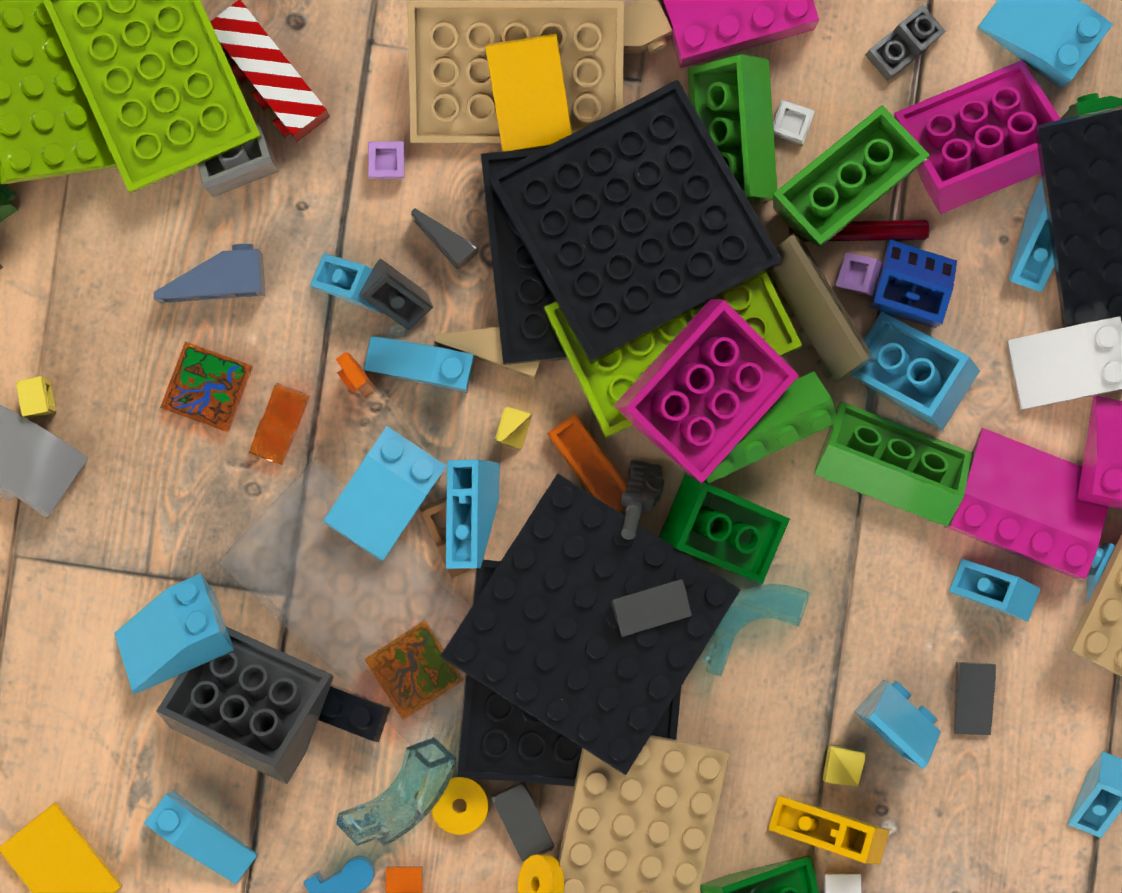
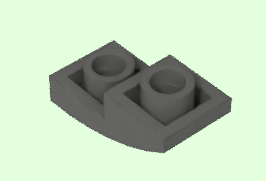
(905, 43)

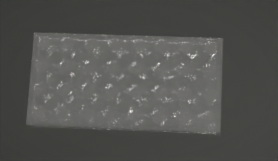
(344, 597)

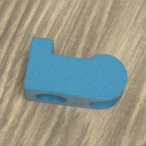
(353, 878)

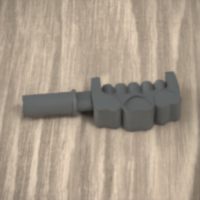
(641, 494)

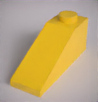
(829, 830)

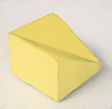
(35, 397)
(513, 427)
(843, 766)

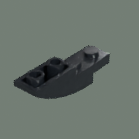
(354, 713)

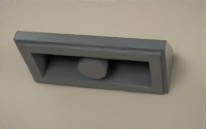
(396, 295)
(651, 608)

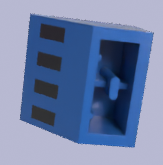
(914, 284)

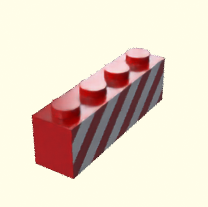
(269, 72)

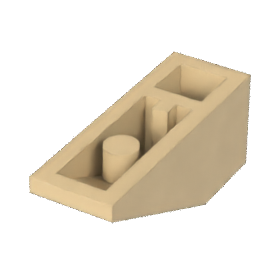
(645, 27)
(485, 346)

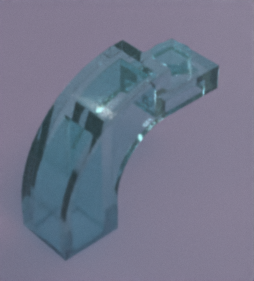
(753, 603)
(406, 801)

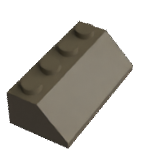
(818, 311)

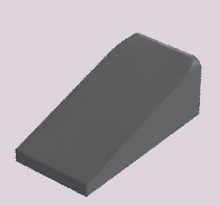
(452, 245)
(974, 698)
(522, 820)

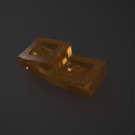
(279, 424)

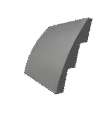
(35, 463)

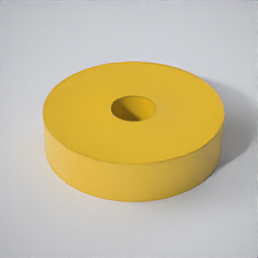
(467, 820)
(541, 875)

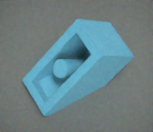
(342, 279)
(995, 589)
(1099, 796)

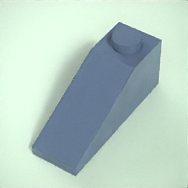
(221, 277)

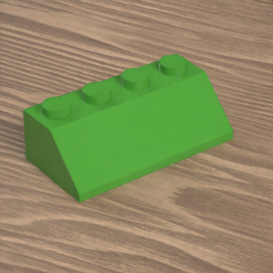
(737, 112)
(848, 177)
(794, 416)
(894, 464)

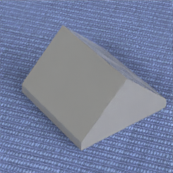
(238, 166)

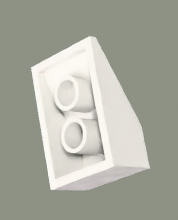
(1067, 363)

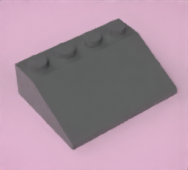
(250, 705)

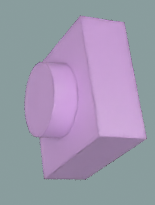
(386, 160)
(858, 274)

